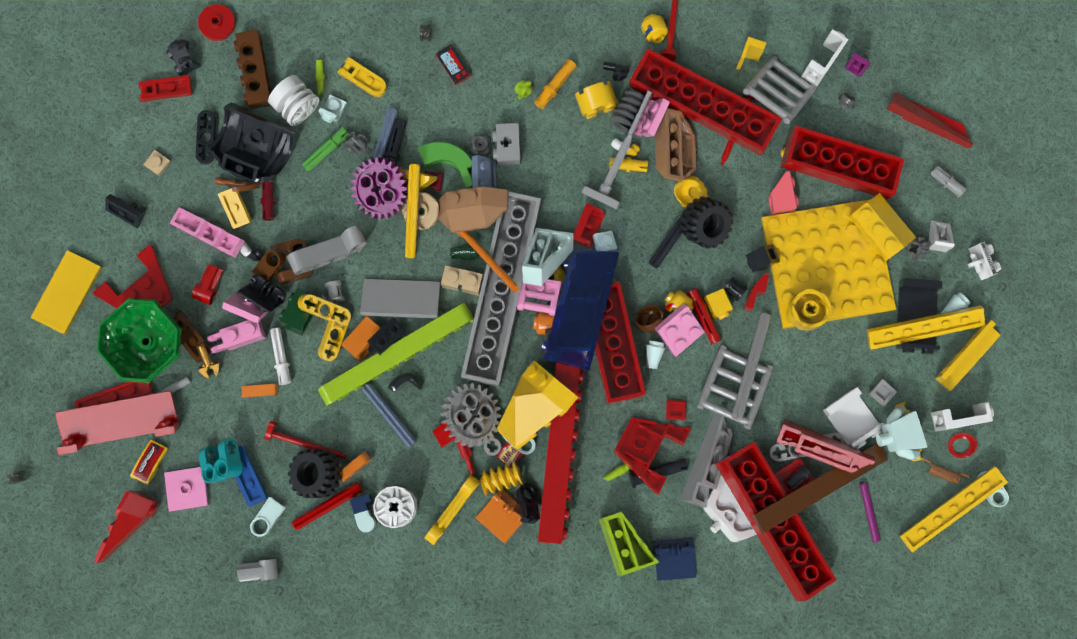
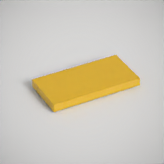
(66, 292)

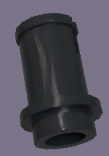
(798, 477)

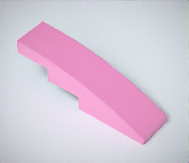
(207, 232)

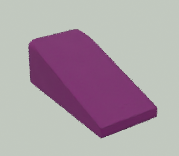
(857, 65)

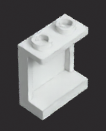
(943, 420)

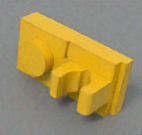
(234, 208)

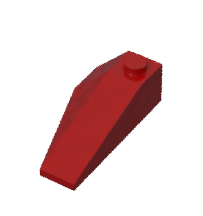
(131, 514)

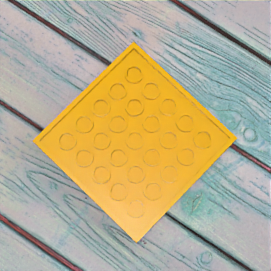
(830, 255)

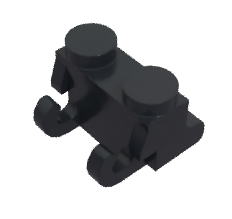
(179, 53)

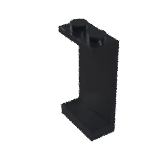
(917, 300)

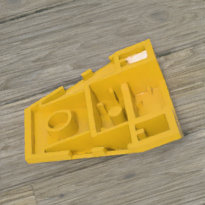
(533, 405)

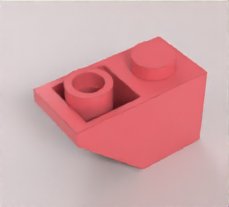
(782, 197)

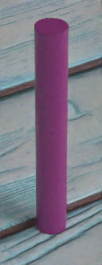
(869, 512)

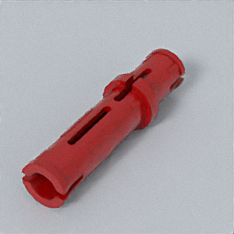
(704, 316)

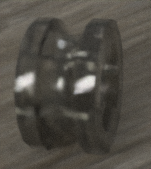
(425, 33)
(16, 477)

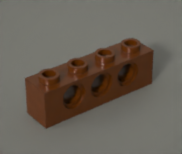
(252, 41)

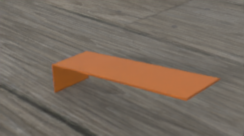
(259, 390)

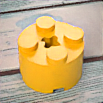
(596, 99)
(809, 299)

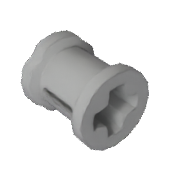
(334, 291)

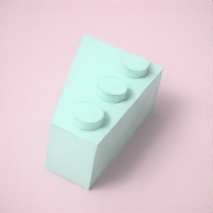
(545, 255)

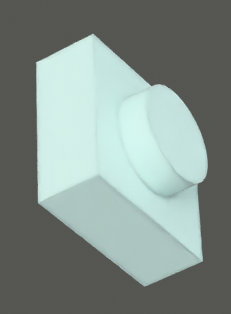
(604, 241)

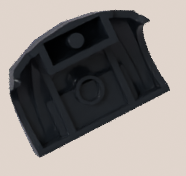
(252, 145)

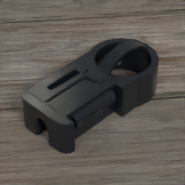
(529, 507)

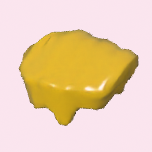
(689, 190)

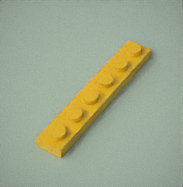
(926, 327)
(953, 509)

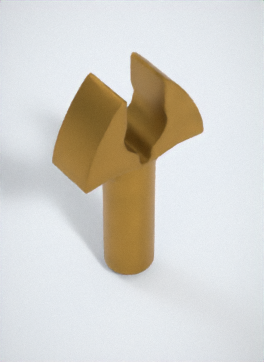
(207, 362)

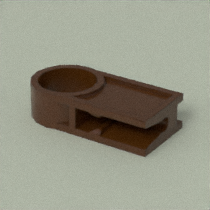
(267, 267)

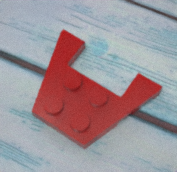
(149, 286)
(640, 445)

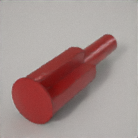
(465, 452)

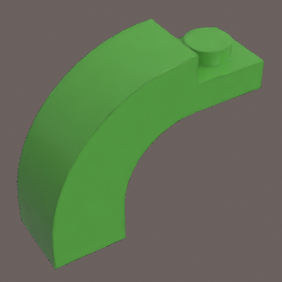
(446, 153)

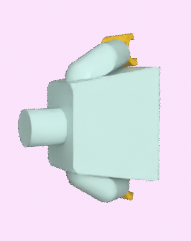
(903, 433)

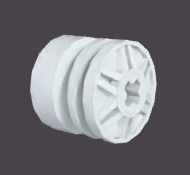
(293, 100)
(406, 509)

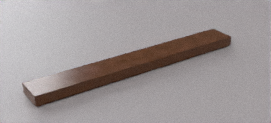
(813, 492)

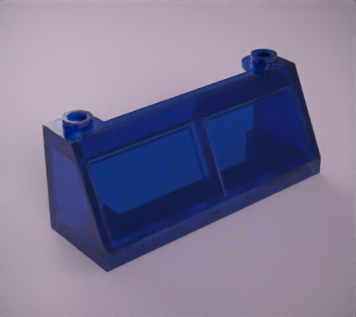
(580, 308)

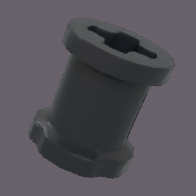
(737, 295)

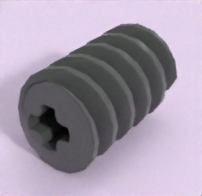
(626, 109)

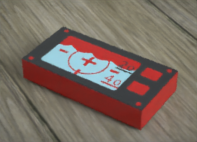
(453, 65)

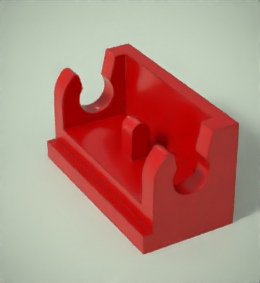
(588, 225)

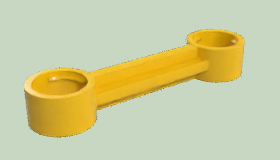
(452, 509)

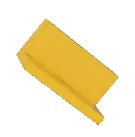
(752, 50)

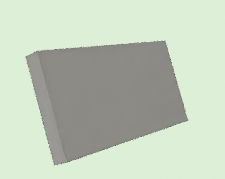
(400, 298)

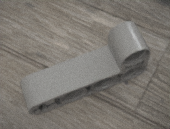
(327, 251)

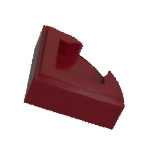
(438, 183)

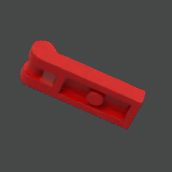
(165, 88)

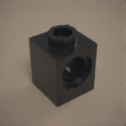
(762, 258)

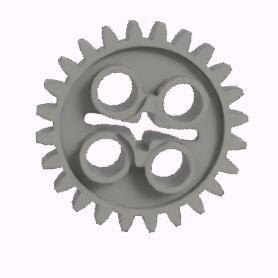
(457, 404)

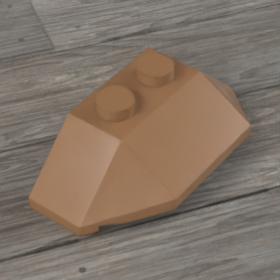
(675, 147)
(472, 208)

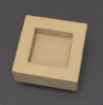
(157, 163)

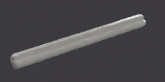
(751, 366)

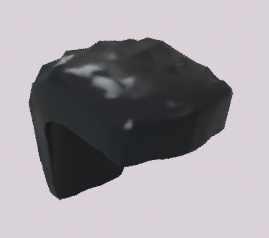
(403, 378)

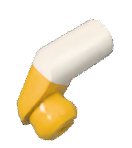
(632, 151)

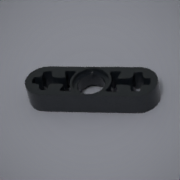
(211, 124)

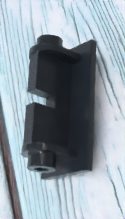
(385, 336)

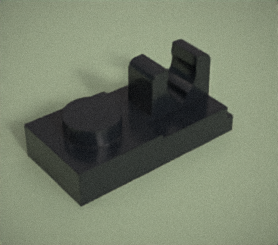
(123, 211)

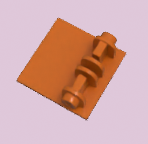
(501, 516)

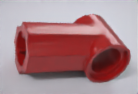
(207, 287)

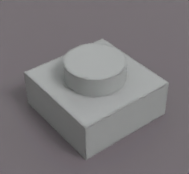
(882, 392)

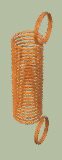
(945, 471)

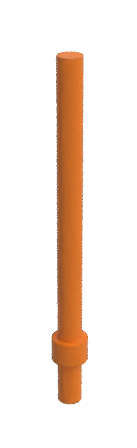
(489, 260)

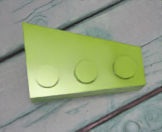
(624, 544)

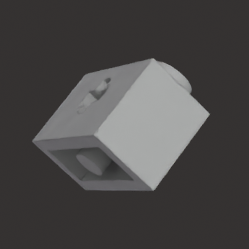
(511, 154)

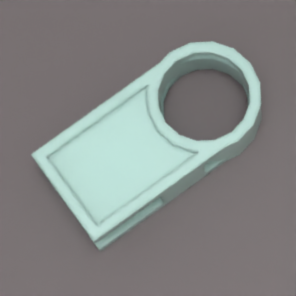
(270, 513)

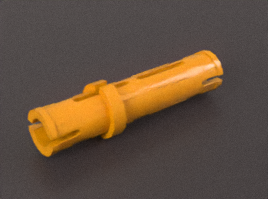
(550, 90)

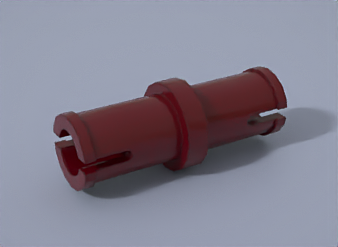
(267, 201)

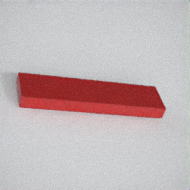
(118, 392)

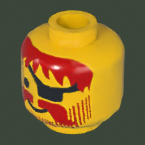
(676, 299)

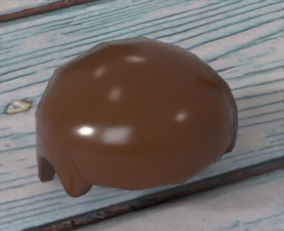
(649, 318)

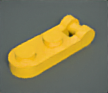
(363, 78)

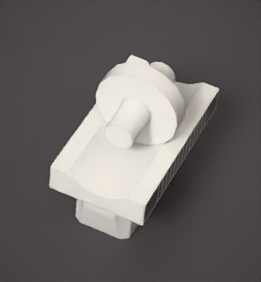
(982, 260)

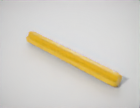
(412, 210)

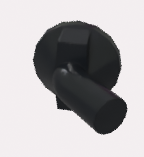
(620, 73)

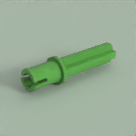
(325, 149)

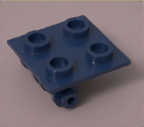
(675, 559)

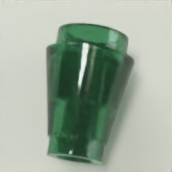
(463, 252)

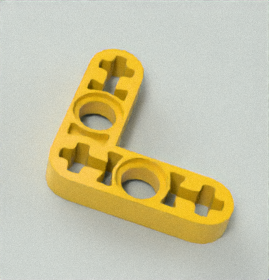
(334, 323)

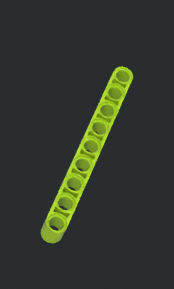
(396, 353)

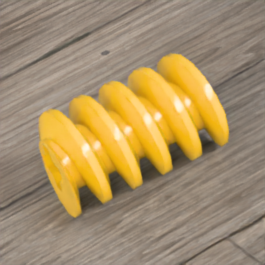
(501, 478)

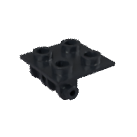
(259, 295)

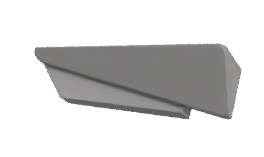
(704, 471)

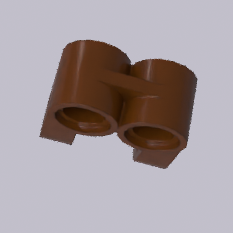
(288, 247)

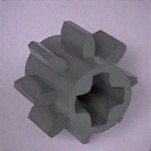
(355, 142)
(918, 248)

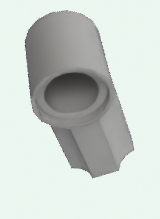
(260, 570)

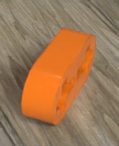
(355, 466)

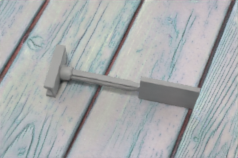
(603, 193)

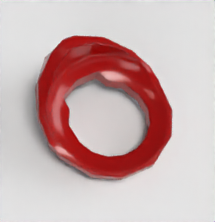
(970, 451)

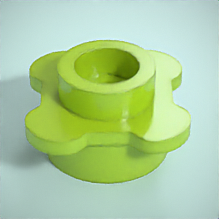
(523, 89)

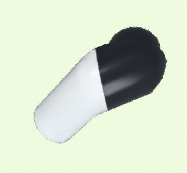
(247, 252)

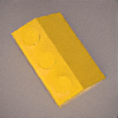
(882, 227)

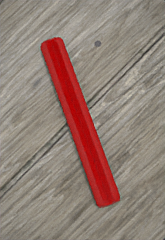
(327, 506)

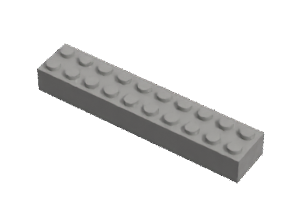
(496, 301)

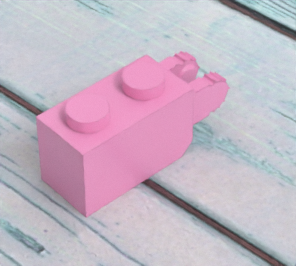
(238, 335)

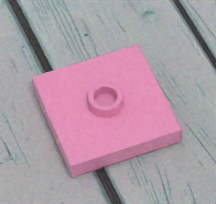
(243, 308)
(185, 489)

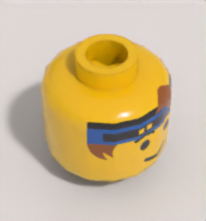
(654, 28)

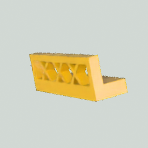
(968, 356)

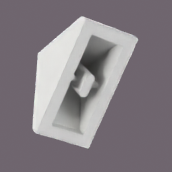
(940, 236)

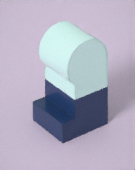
(362, 513)

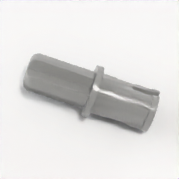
(948, 181)

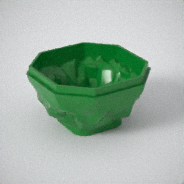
(124, 339)

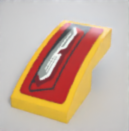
(148, 462)

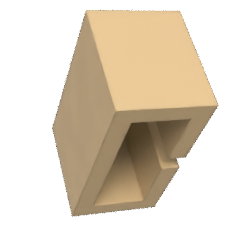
(470, 281)

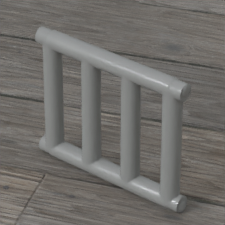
(795, 107)
(710, 386)

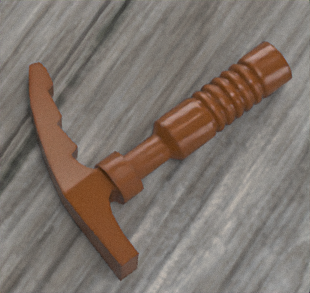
(237, 186)

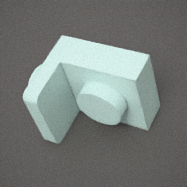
(332, 109)

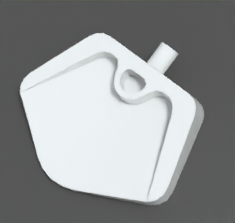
(727, 514)

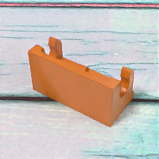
(357, 342)

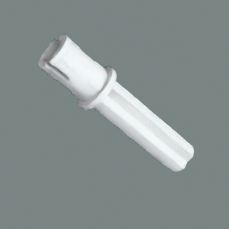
(279, 352)

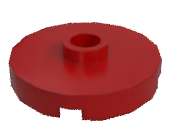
(223, 28)

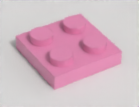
(679, 330)

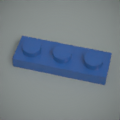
(249, 481)

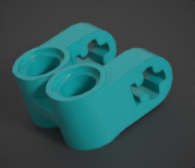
(221, 463)

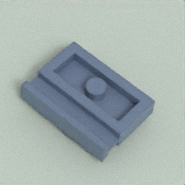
(483, 172)

